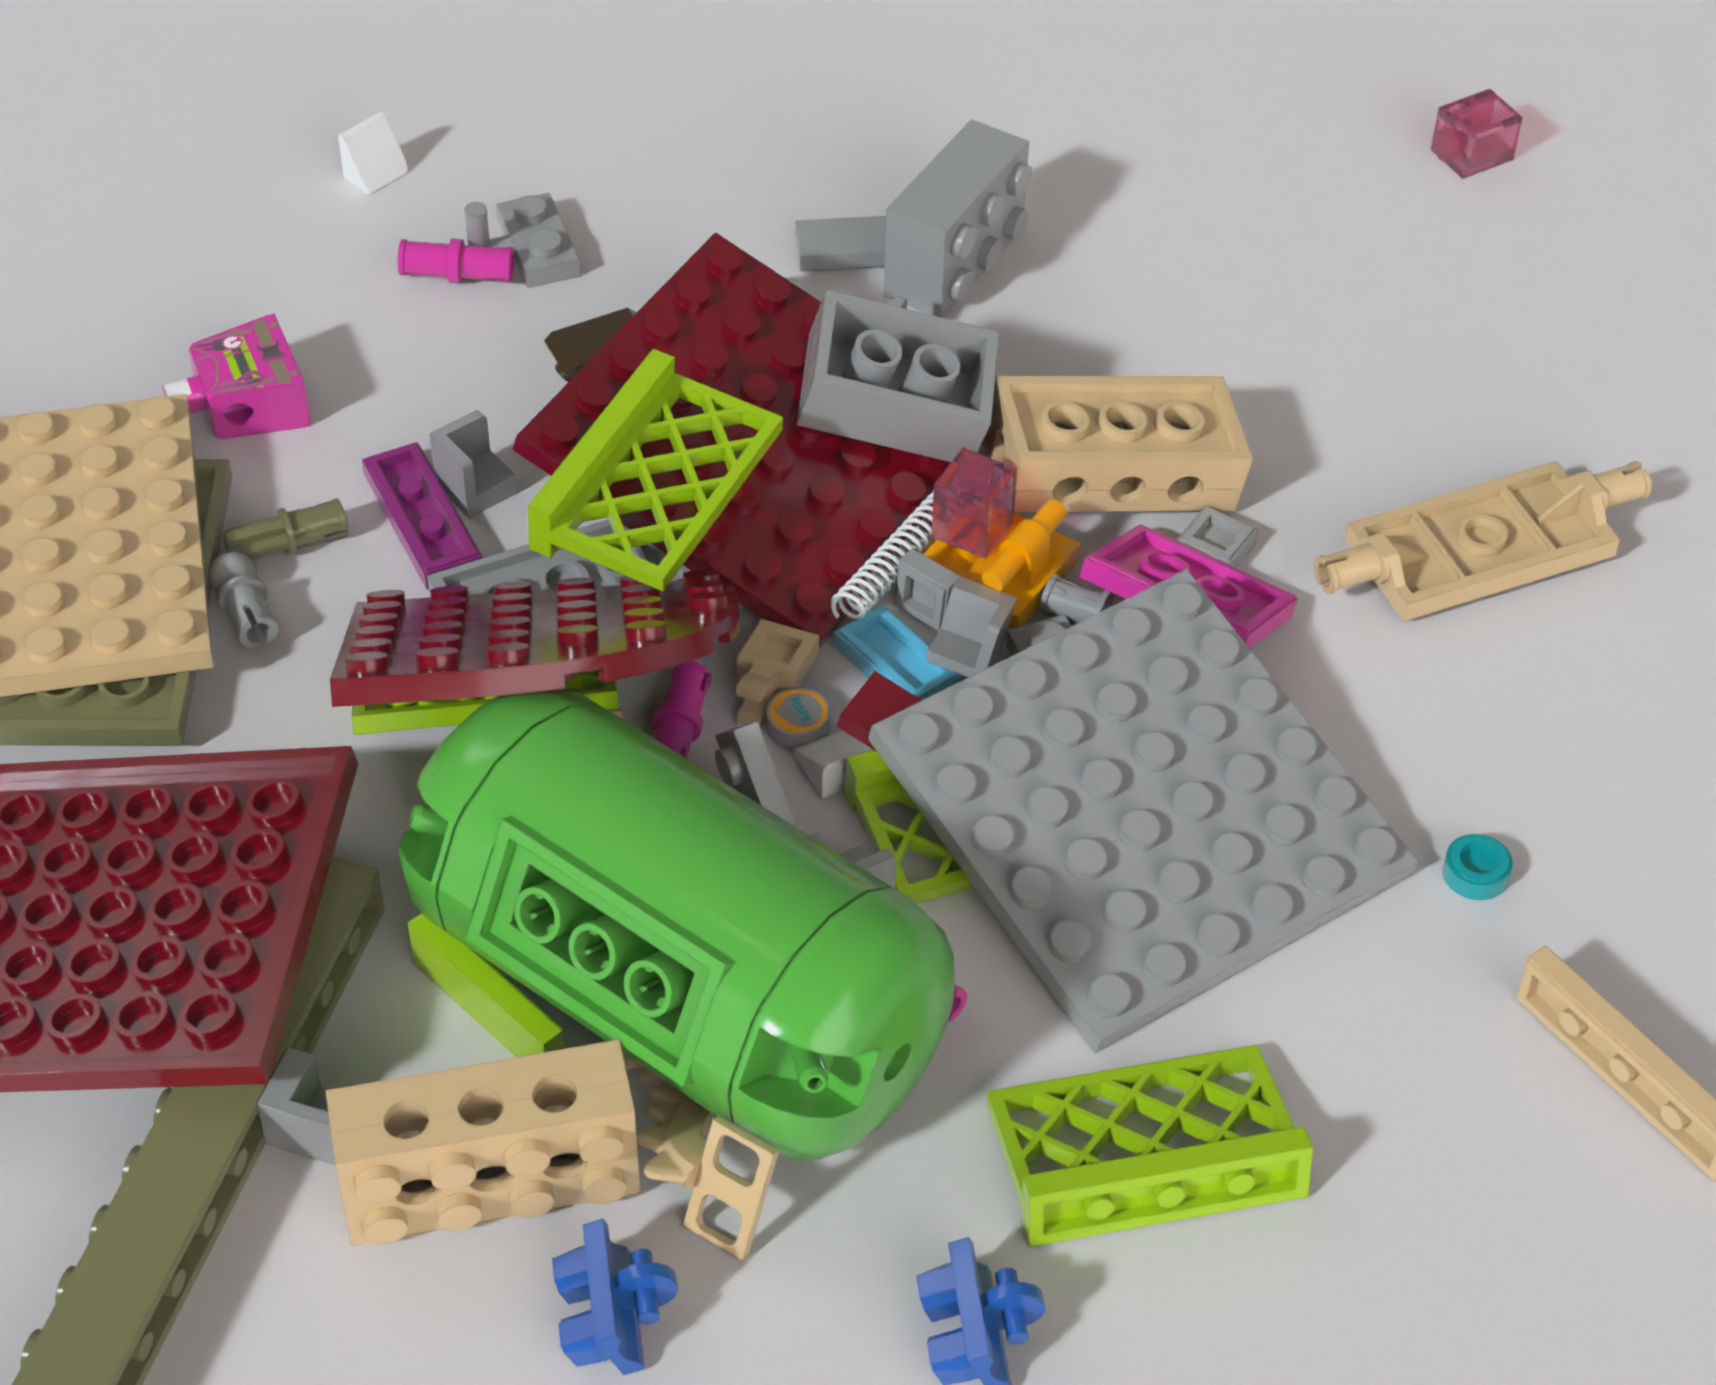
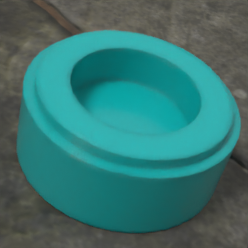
(1477, 867)

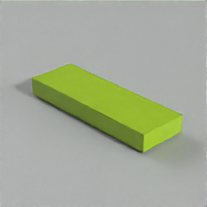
(482, 991)

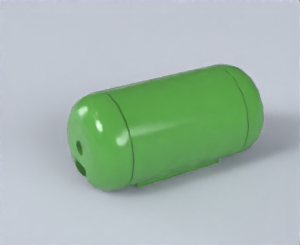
(679, 920)

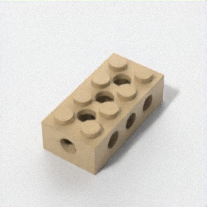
(1120, 442)
(516, 1137)

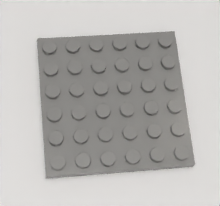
(1141, 807)

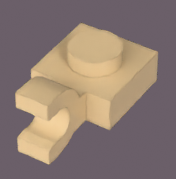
(772, 660)

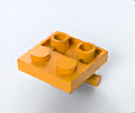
(1019, 561)

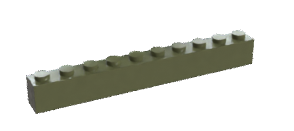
(187, 1178)

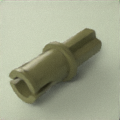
(288, 530)

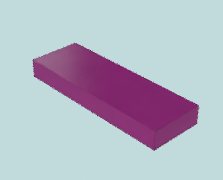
(419, 510)

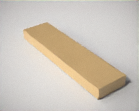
(1621, 1056)

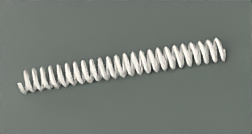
(882, 551)

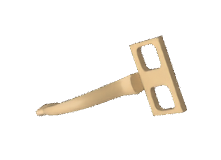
(693, 1161)

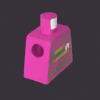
(245, 381)

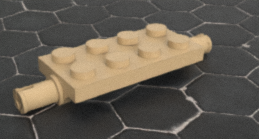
(1484, 537)

